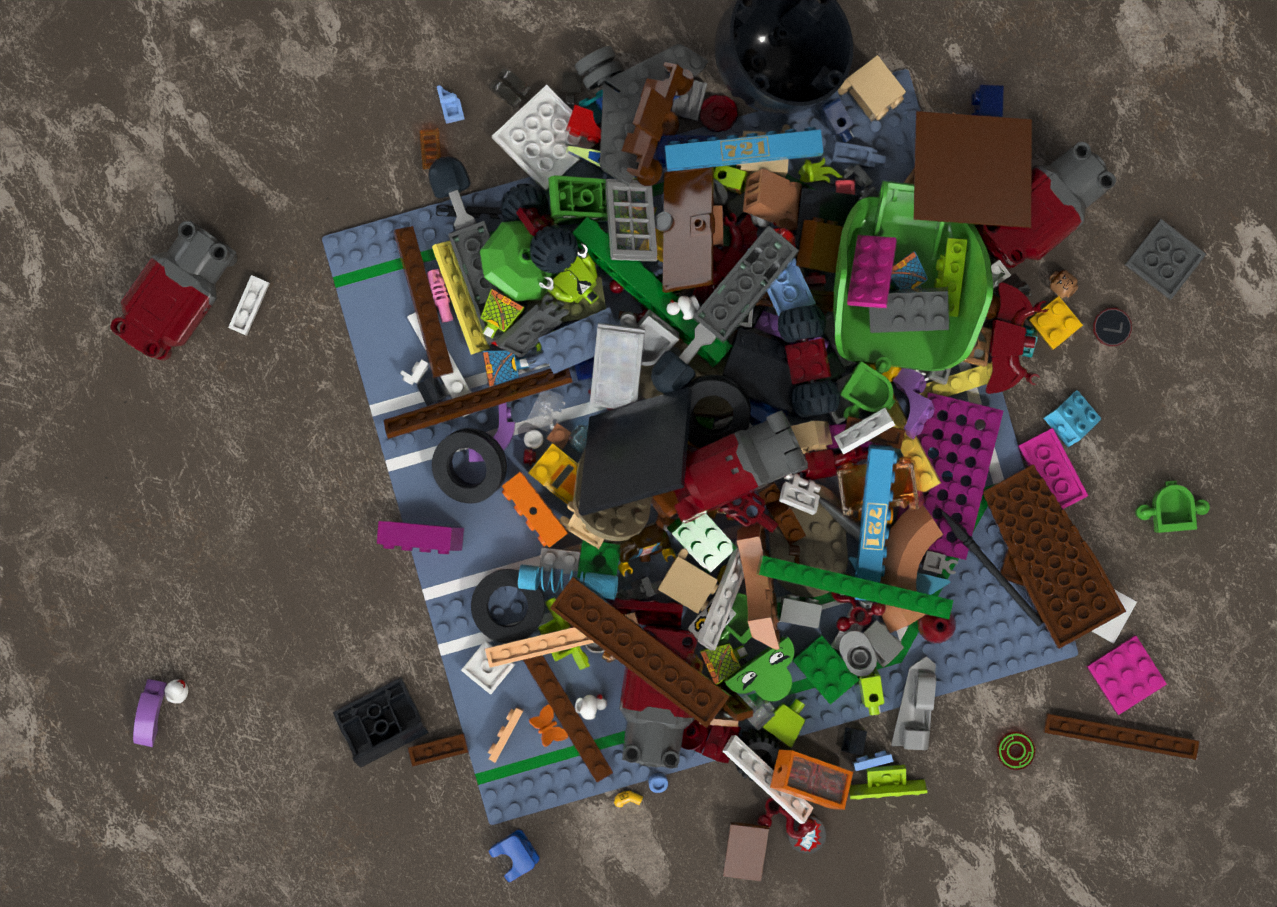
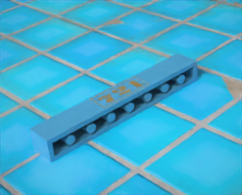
(743, 150)
(875, 513)

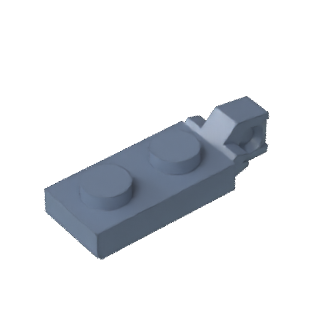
(857, 154)

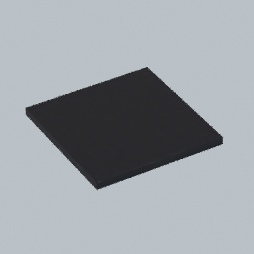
(636, 451)

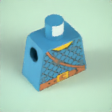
(908, 273)
(502, 366)

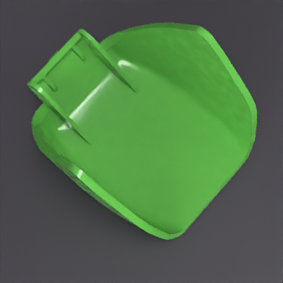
(920, 350)

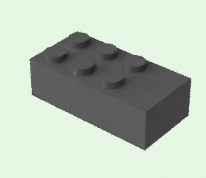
(912, 311)

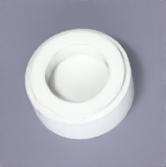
(533, 439)

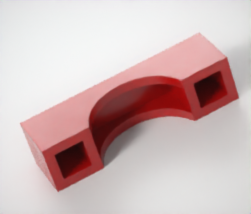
(583, 124)

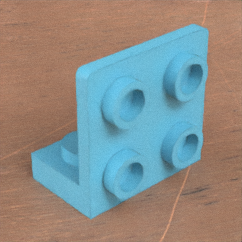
(1072, 419)

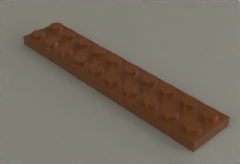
(640, 652)

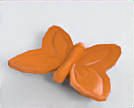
(545, 726)

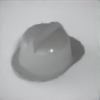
(857, 653)

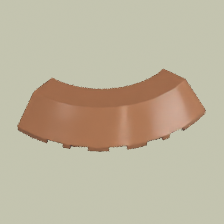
(905, 548)
(759, 588)

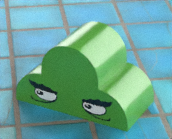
(577, 198)
(766, 673)

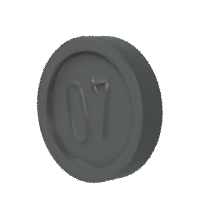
(663, 221)

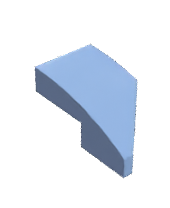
(451, 106)

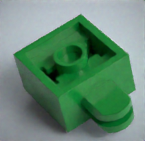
(600, 560)

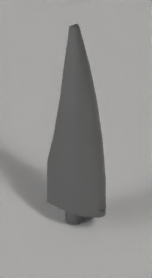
(849, 522)

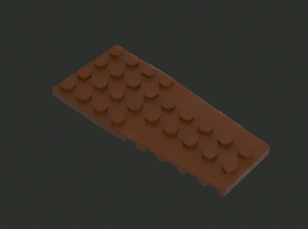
(1052, 558)

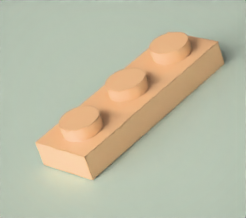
(505, 733)

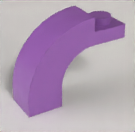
(503, 435)

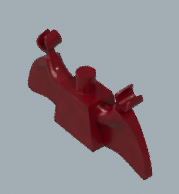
(1009, 339)

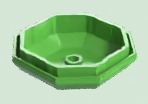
(507, 268)

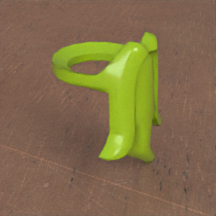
(814, 172)

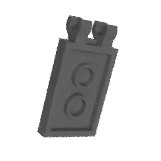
(533, 325)

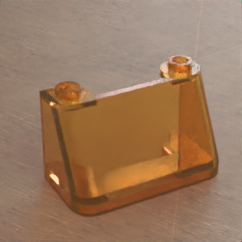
(906, 487)

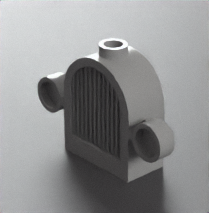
(658, 335)

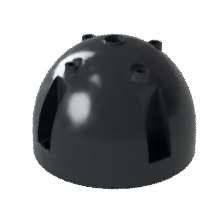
(798, 49)

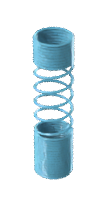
(602, 584)

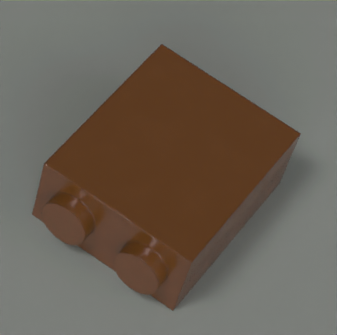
(819, 245)

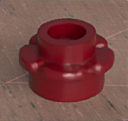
(529, 456)

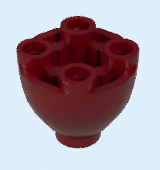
(931, 633)

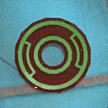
(1004, 750)

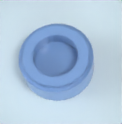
(658, 782)

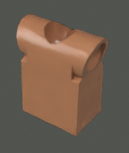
(772, 198)

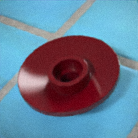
(693, 741)

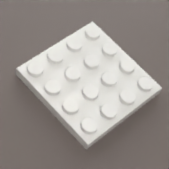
(539, 138)

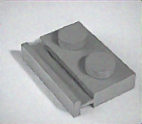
(690, 104)

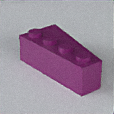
(420, 536)

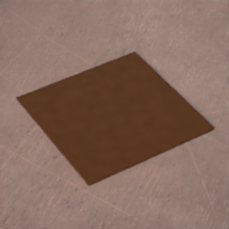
(972, 169)

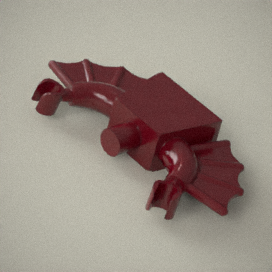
(724, 260)
(825, 462)

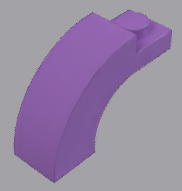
(147, 713)

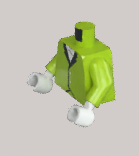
(575, 281)

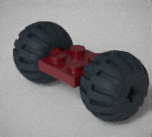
(552, 246)
(808, 361)

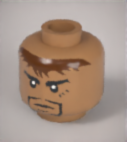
(1063, 283)

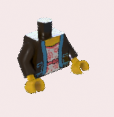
(641, 544)

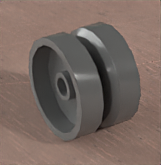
(598, 67)

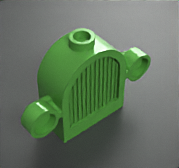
(868, 388)
(1173, 509)
(739, 624)

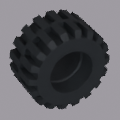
(761, 740)

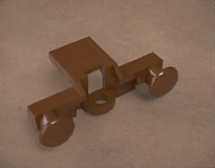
(654, 104)

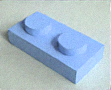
(864, 762)

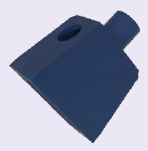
(831, 113)

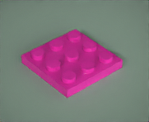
(1126, 675)

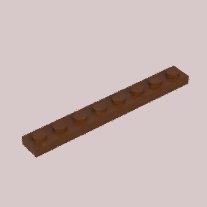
(423, 302)
(568, 717)
(1121, 736)

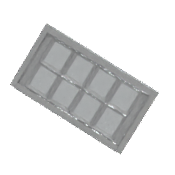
(630, 221)
(617, 366)

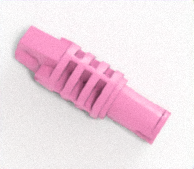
(439, 294)

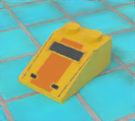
(556, 473)

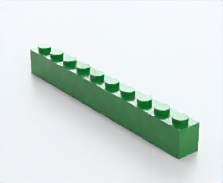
(644, 287)
(854, 587)

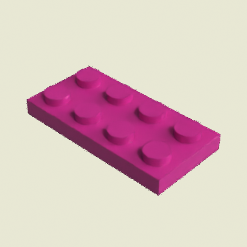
(872, 271)
(1054, 466)

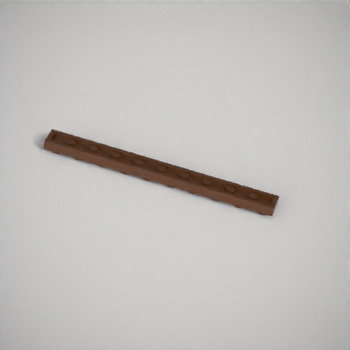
(475, 401)

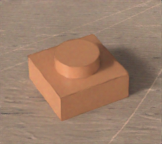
(559, 436)

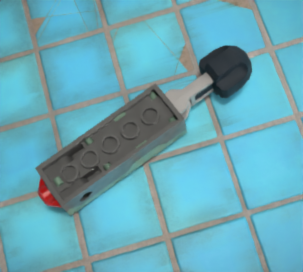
(447, 179)
(729, 304)

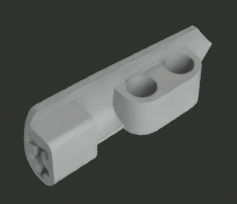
(917, 703)

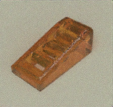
(428, 132)

